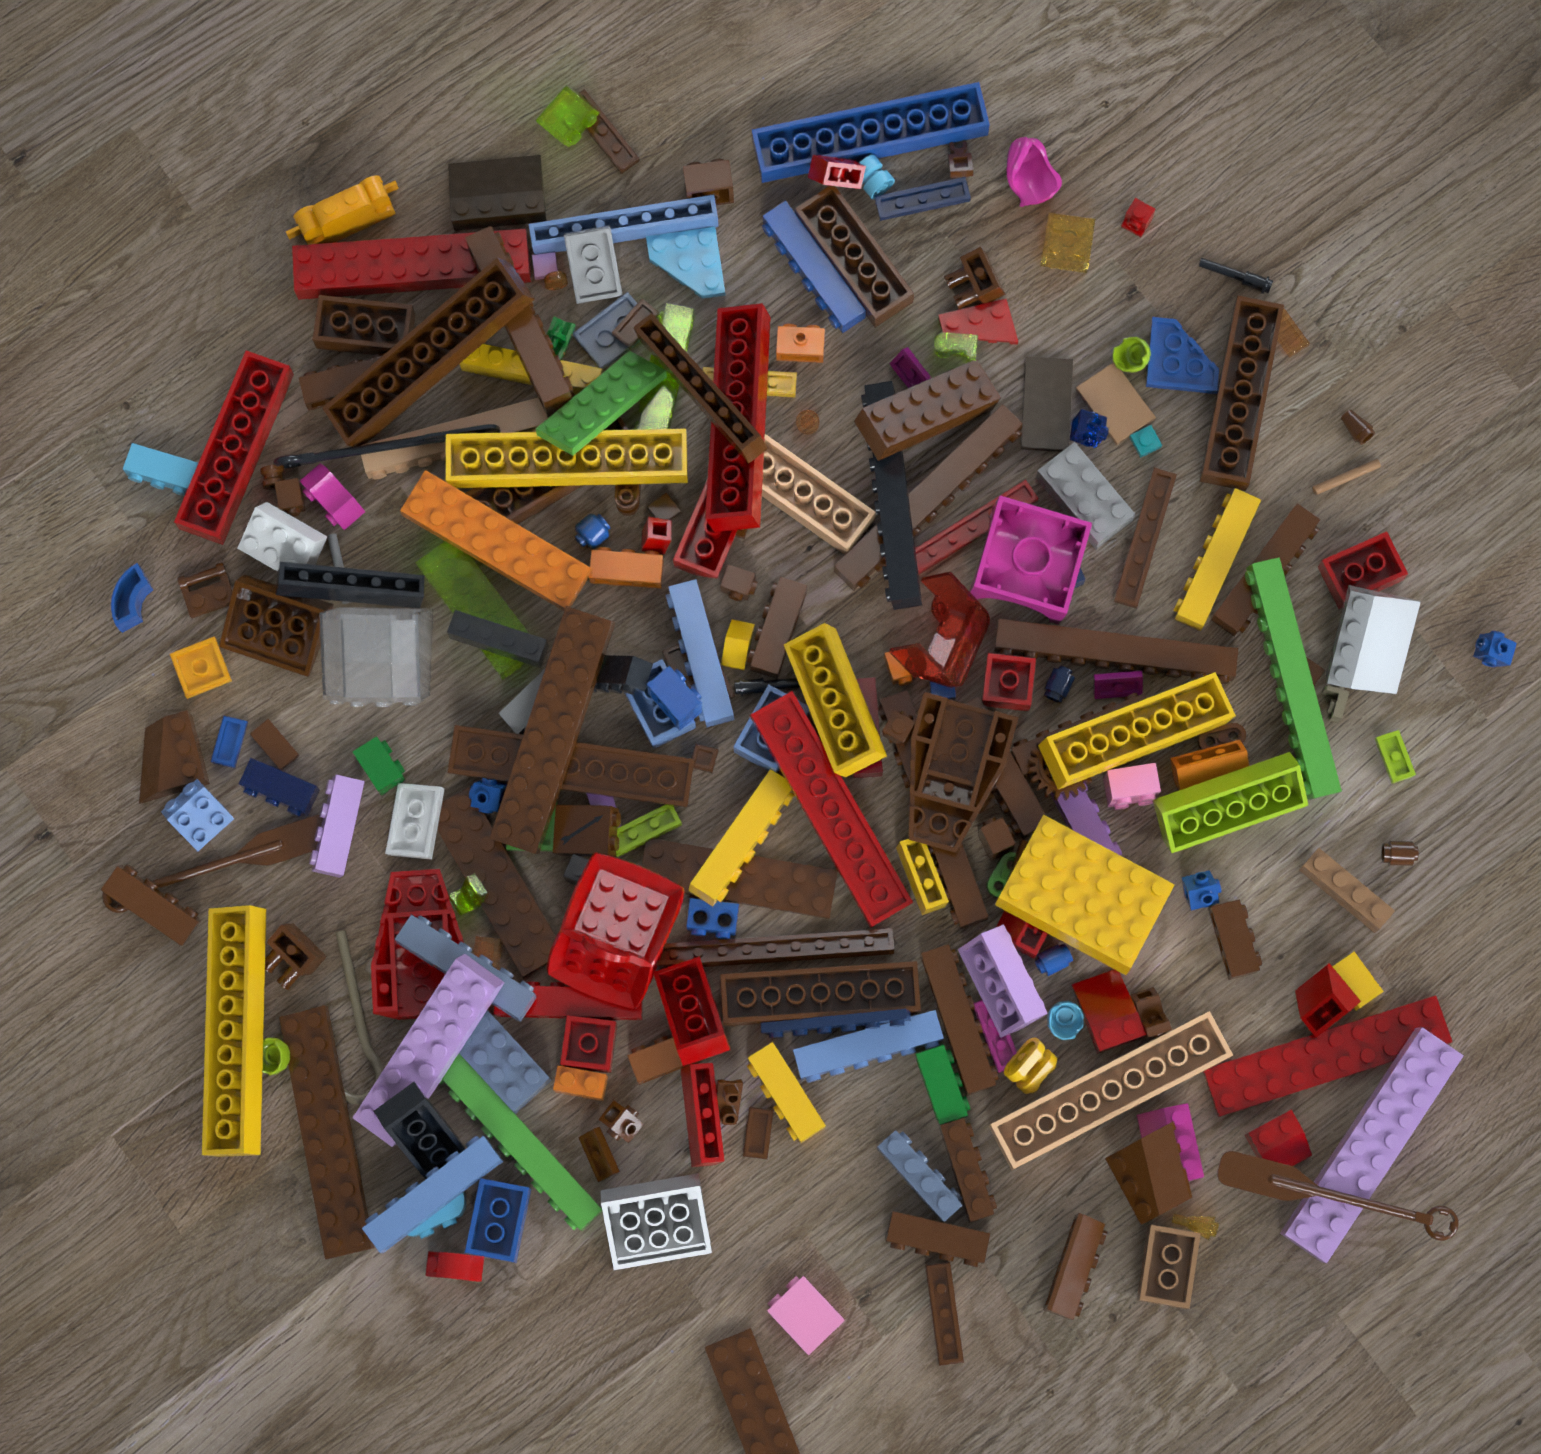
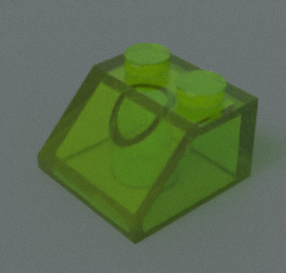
(568, 116)

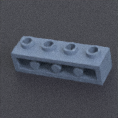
(914, 1170)

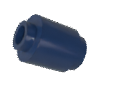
(1059, 684)

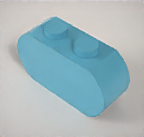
(445, 1217)

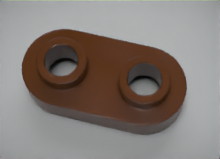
(1221, 735)

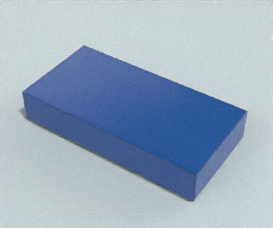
(229, 742)

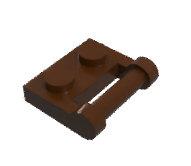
(209, 597)

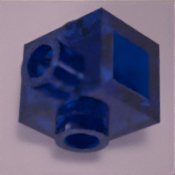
(1089, 428)

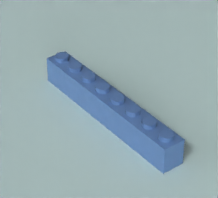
(629, 223)

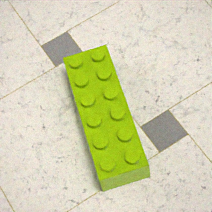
(1230, 802)

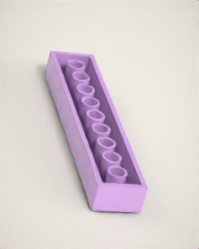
(1373, 1142)

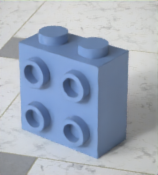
(197, 814)

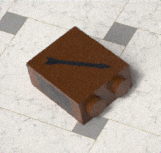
(586, 830)

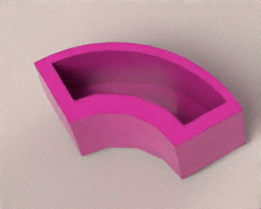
(331, 496)

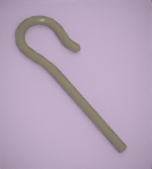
(358, 1017)

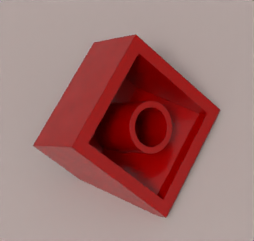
(1280, 1140)

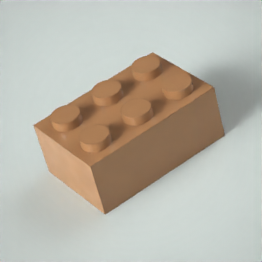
(1168, 1267)

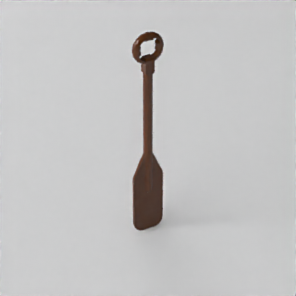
(264, 849)
(1288, 1184)

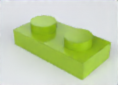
(1395, 756)

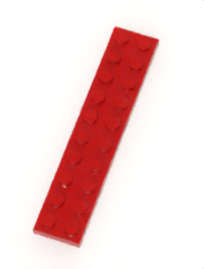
(831, 809)
(1321, 1058)

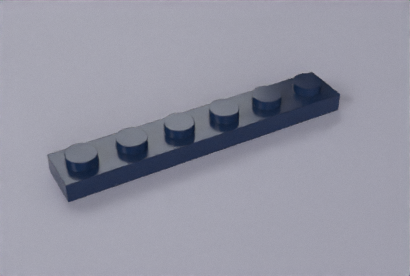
(846, 1022)

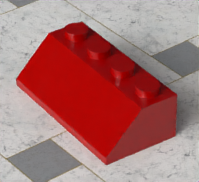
(702, 549)

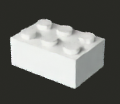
(279, 537)

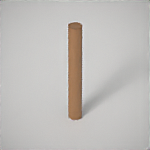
(1347, 476)

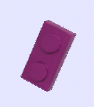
(909, 368)
(1117, 684)

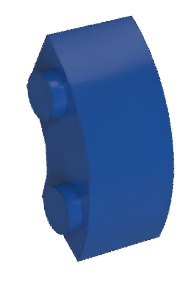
(128, 598)

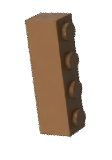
(1347, 890)

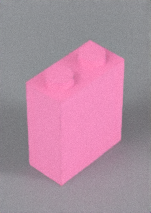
(804, 1314)

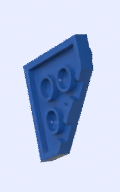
(1178, 360)

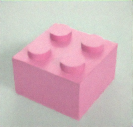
(1131, 785)

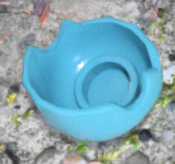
(1065, 1020)

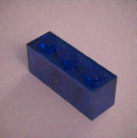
(278, 788)

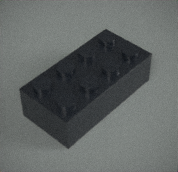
(418, 1129)

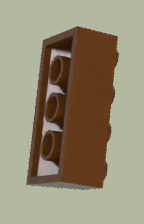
(1074, 1267)

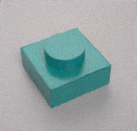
(1145, 441)

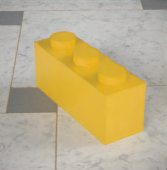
(922, 876)

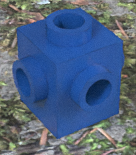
(1494, 649)
(487, 795)
(1201, 890)

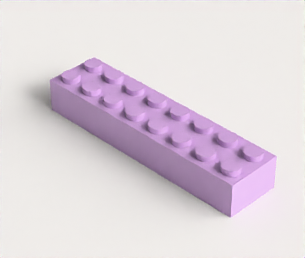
(433, 1038)

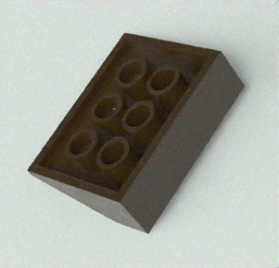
(496, 192)

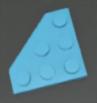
(690, 259)

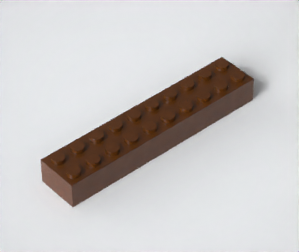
(428, 353)
(552, 730)

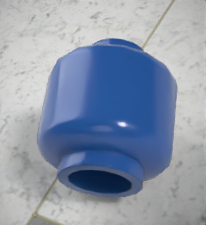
(592, 531)

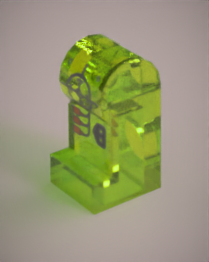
(956, 345)

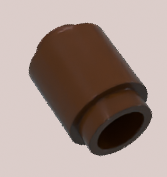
(1399, 853)

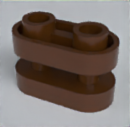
(627, 498)

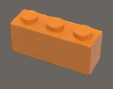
(626, 568)
(1208, 763)

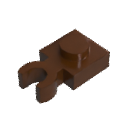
(960, 161)

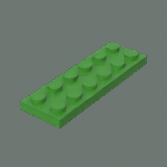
(601, 403)

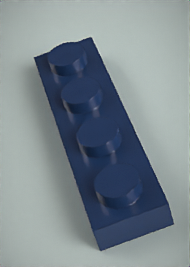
(922, 198)

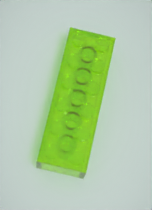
(468, 590)

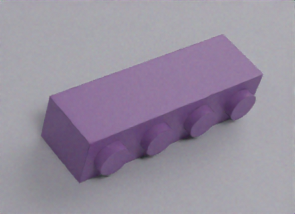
(1082, 817)

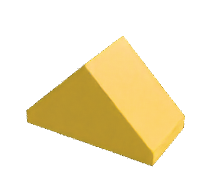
(737, 644)

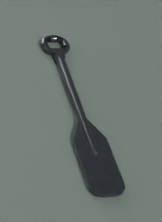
(293, 461)

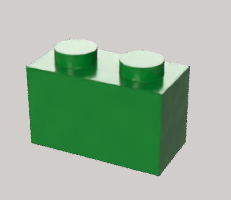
(379, 765)

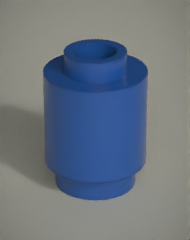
(1053, 959)

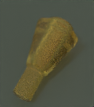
(1198, 1224)

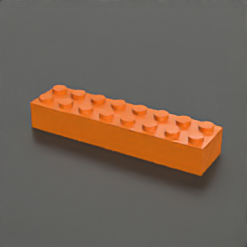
(495, 541)

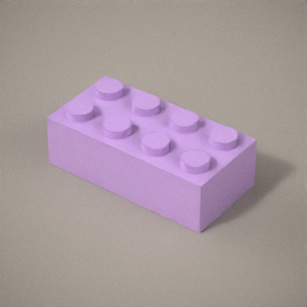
(1002, 981)

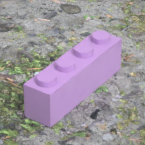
(337, 826)

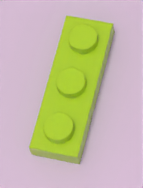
(647, 828)

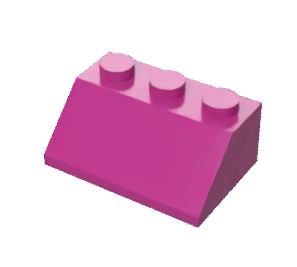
(1184, 1134)

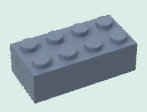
(503, 1063)

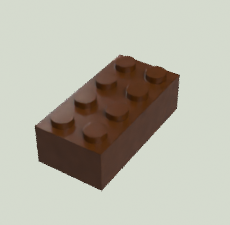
(360, 324)

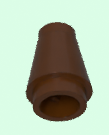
(1358, 427)

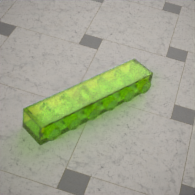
(660, 402)

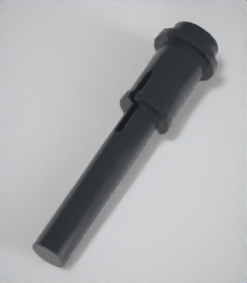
(1249, 279)
(759, 685)

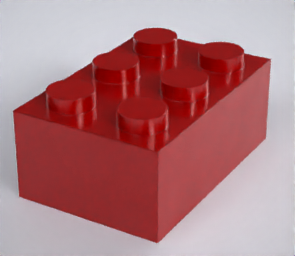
(1366, 565)

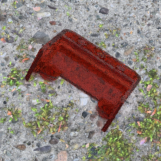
(957, 636)

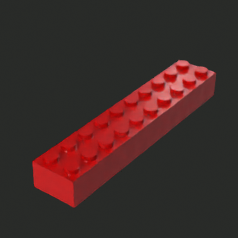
(395, 264)
(742, 376)

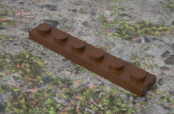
(1145, 538)

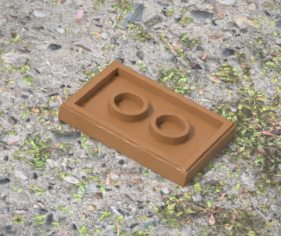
(1115, 397)

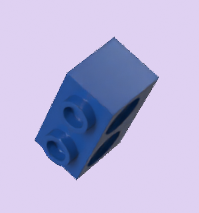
(713, 913)

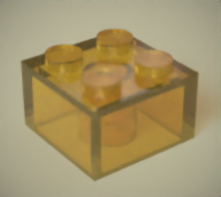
(1067, 242)

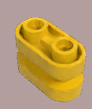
(1030, 1065)

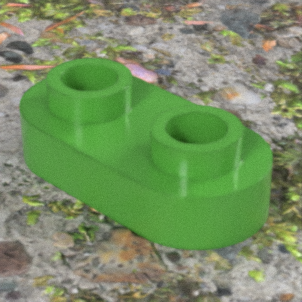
(999, 874)

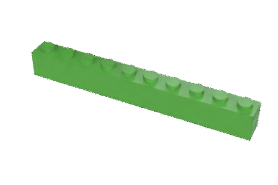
(1292, 678)
(521, 1143)

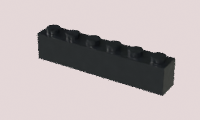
(350, 585)

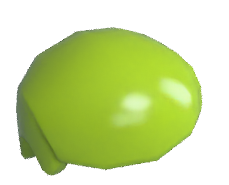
(1131, 355)
(275, 1056)

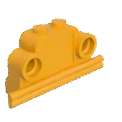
(345, 212)

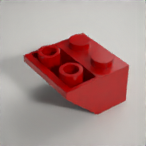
(1024, 936)
(1324, 1000)

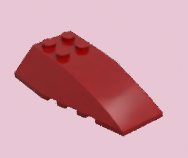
(398, 977)

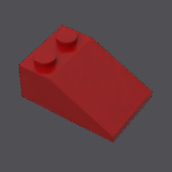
(1108, 1011)

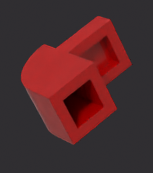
(454, 1266)

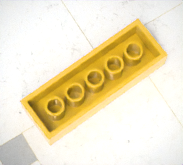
(835, 700)

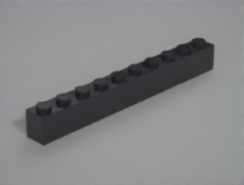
(895, 515)

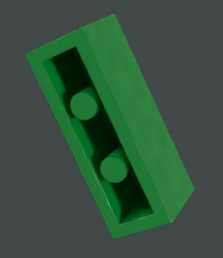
(942, 1084)

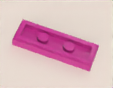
(1000, 1048)

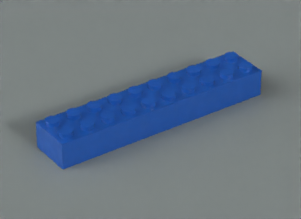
(872, 129)

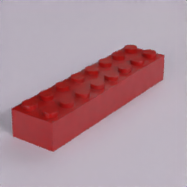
(234, 447)

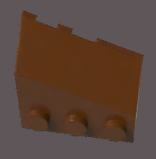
(171, 757)
(1152, 1173)

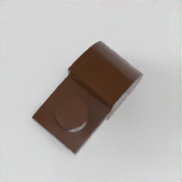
(1151, 1012)

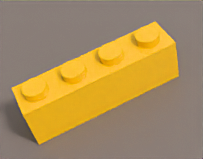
(786, 1092)

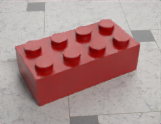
(691, 1011)

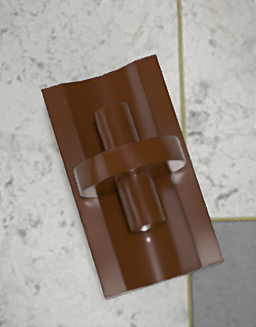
(729, 1100)

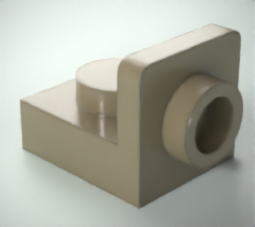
(1337, 706)

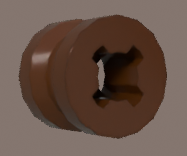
(271, 474)

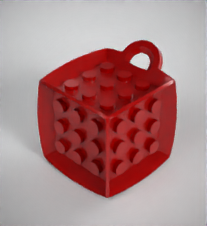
(615, 930)

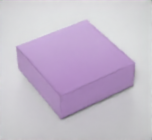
(544, 264)

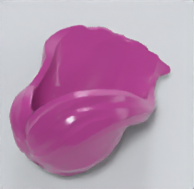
(1030, 172)

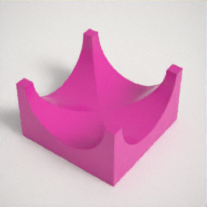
(1031, 557)

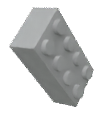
(1085, 494)

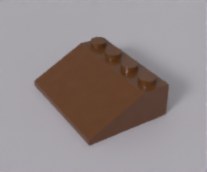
(273, 626)

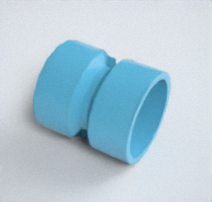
(875, 180)

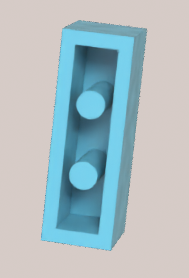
(159, 469)

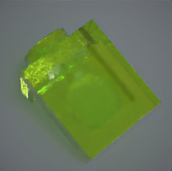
(469, 896)

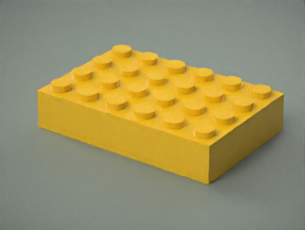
(1084, 895)

